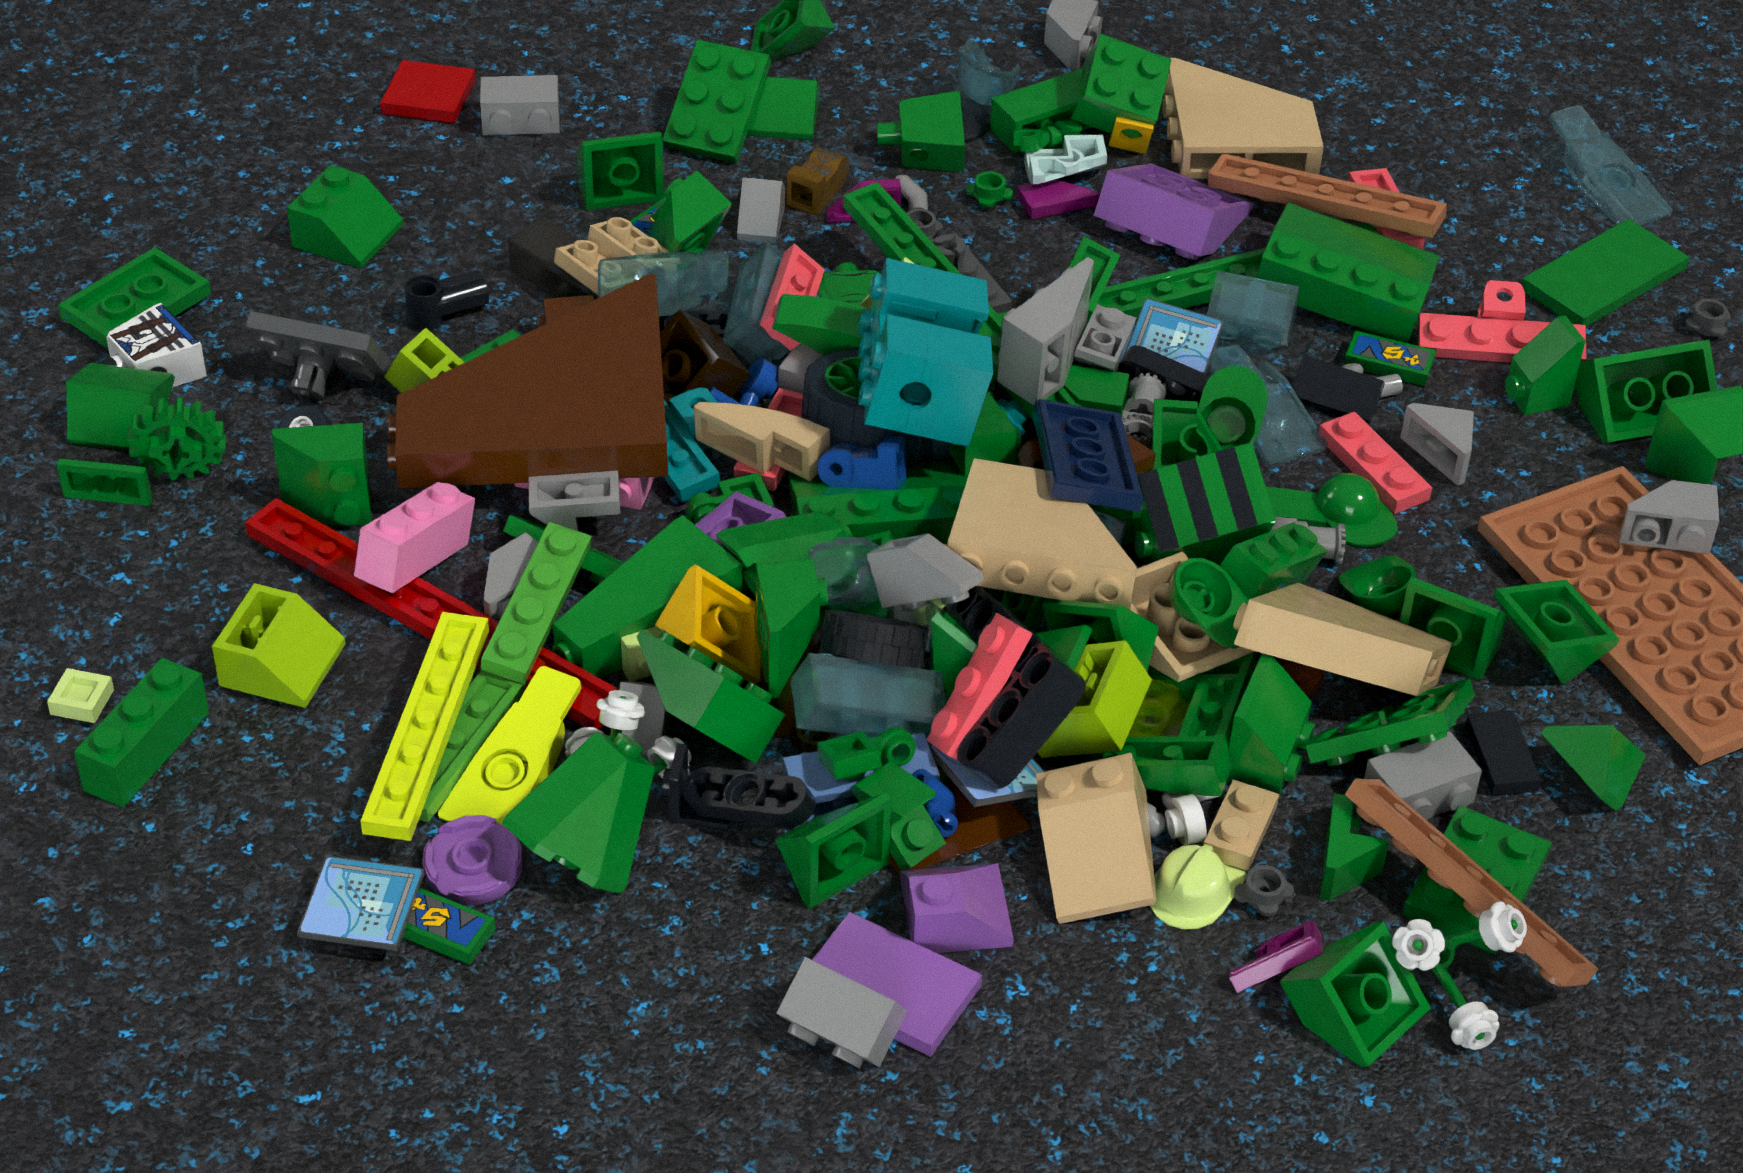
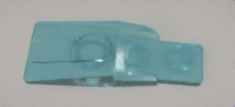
(1606, 171)
(679, 276)
(1286, 426)

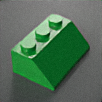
(1626, 390)

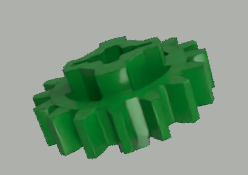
(198, 435)

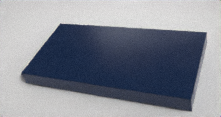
(1086, 455)

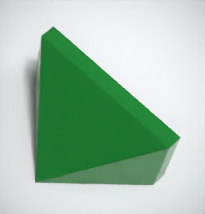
(104, 482)

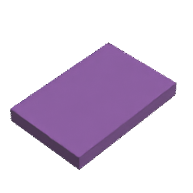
(916, 978)

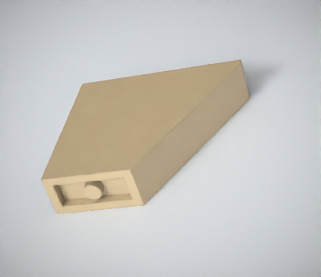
(1236, 117)
(1037, 541)
(1341, 639)

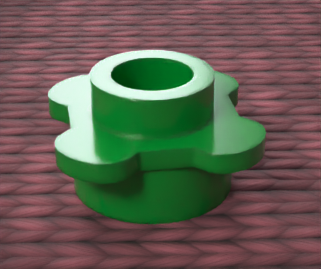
(989, 189)

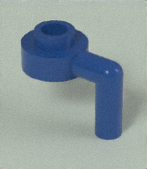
(758, 385)

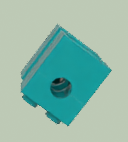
(923, 352)

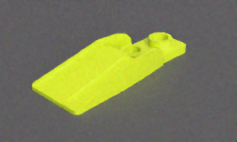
(517, 751)

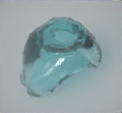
(980, 78)
(846, 571)

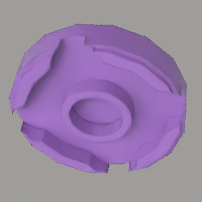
(473, 860)

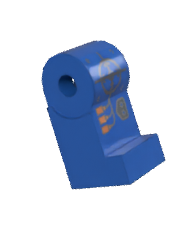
(865, 466)

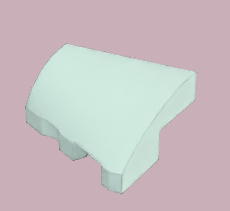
(1078, 155)

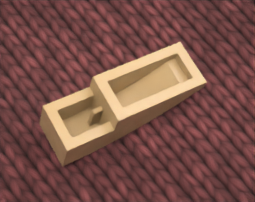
(762, 437)

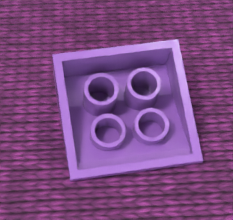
(1170, 209)

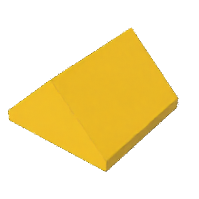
(715, 622)

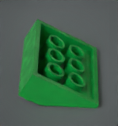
(1349, 272)

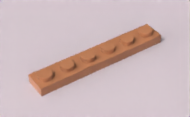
(1327, 195)
(1457, 871)

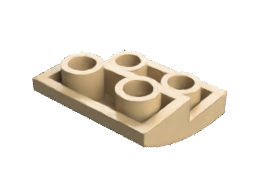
(605, 240)

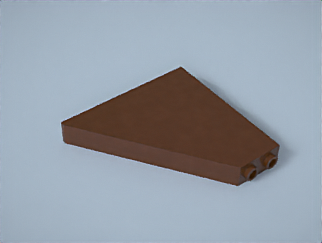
(544, 404)

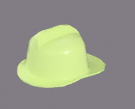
(1194, 887)

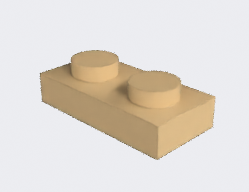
(1241, 823)

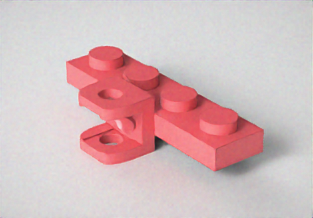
(1492, 335)

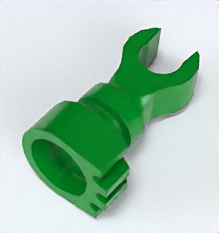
(1048, 138)

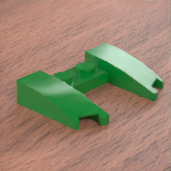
(1199, 755)

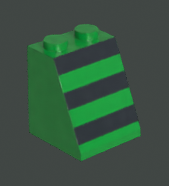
(1202, 506)

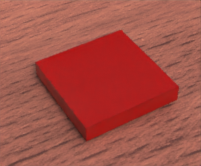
(428, 91)

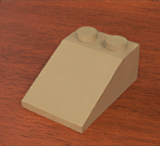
(1180, 646)
(1096, 838)

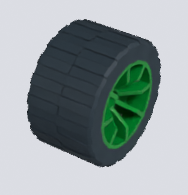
(832, 402)

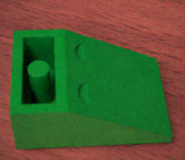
(710, 696)

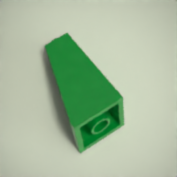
(637, 596)

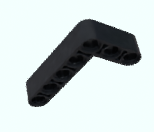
(1028, 707)

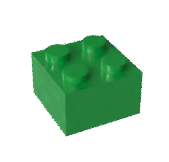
(1120, 83)

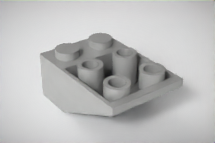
(1044, 334)

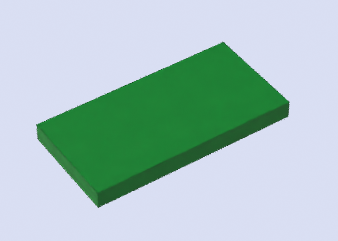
(1605, 273)

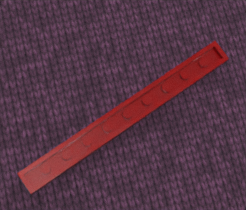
(414, 605)

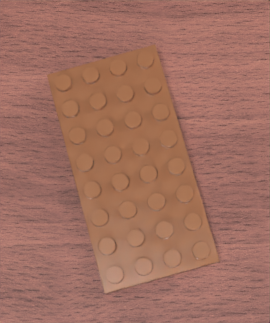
(1667, 606)

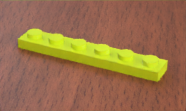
(425, 727)

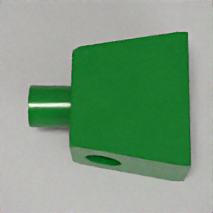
(928, 132)

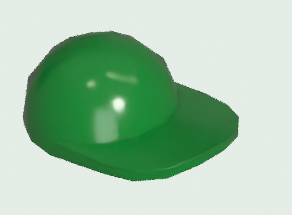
(1234, 405)
(1357, 505)
(1379, 584)
(1207, 597)

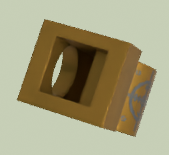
(820, 176)

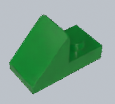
(912, 829)
(1348, 856)

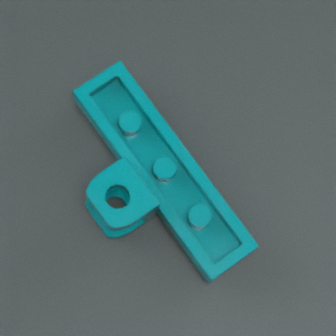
(688, 466)

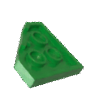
(1382, 730)

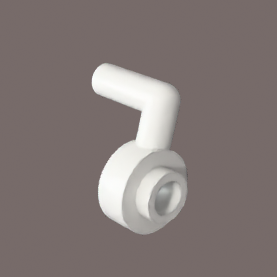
(1185, 817)

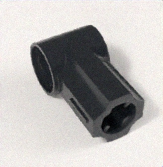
(432, 299)

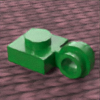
(703, 503)
(856, 753)

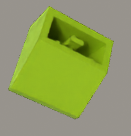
(276, 647)
(1109, 704)

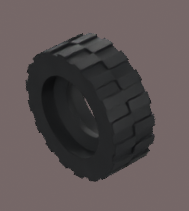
(874, 638)

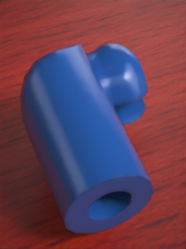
(942, 806)

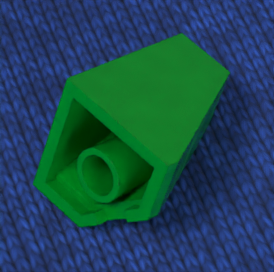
(778, 541)
(589, 811)

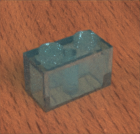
(1254, 308)

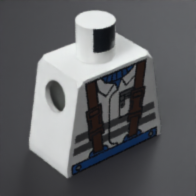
(157, 344)

